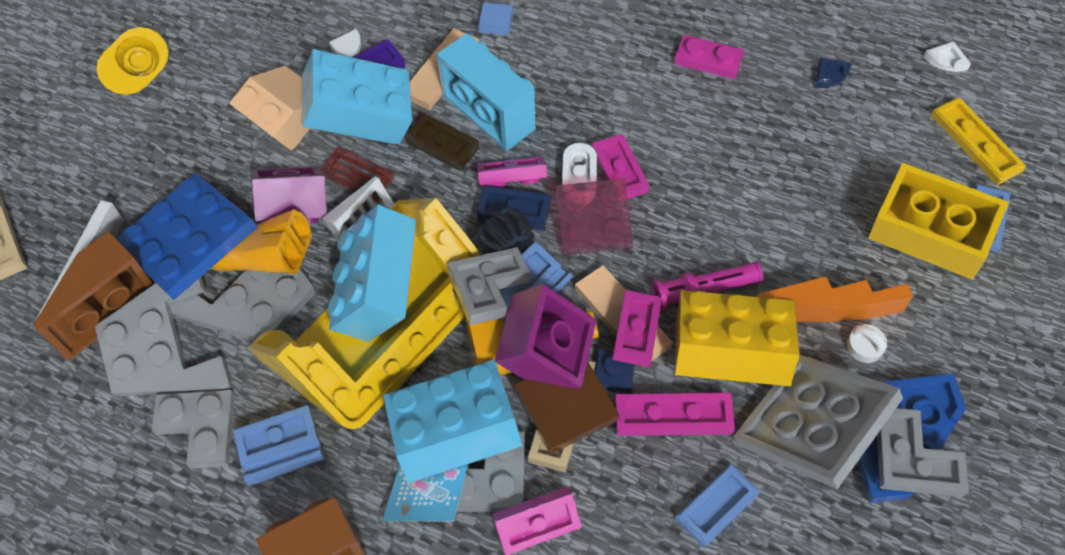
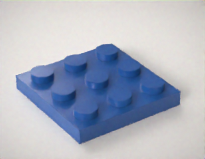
(186, 235)

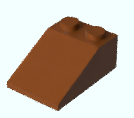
(92, 289)

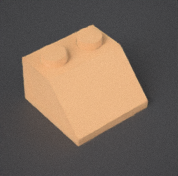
(274, 104)

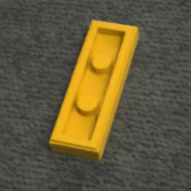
(978, 141)

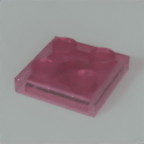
(593, 217)

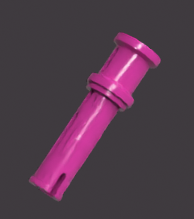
(710, 282)

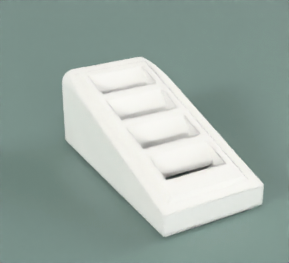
(344, 211)

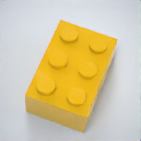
(938, 221)
(736, 338)

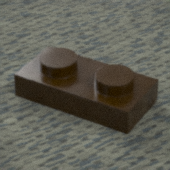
(442, 142)

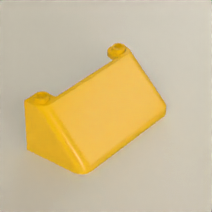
(352, 375)

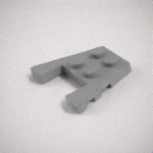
(250, 304)
(145, 351)

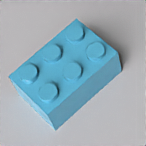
(487, 91)
(355, 97)
(372, 274)
(451, 421)

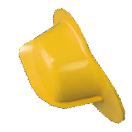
(132, 61)

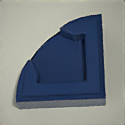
(831, 72)

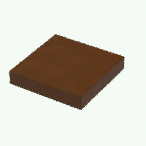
(566, 413)

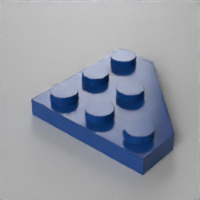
(940, 409)

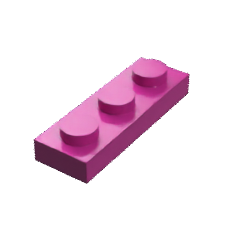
(674, 414)

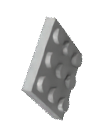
(819, 421)

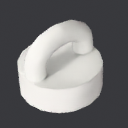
(866, 343)

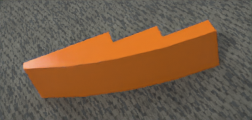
(820, 303)

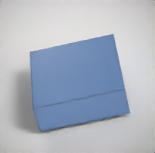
(496, 18)

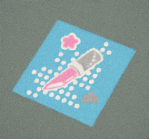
(426, 499)

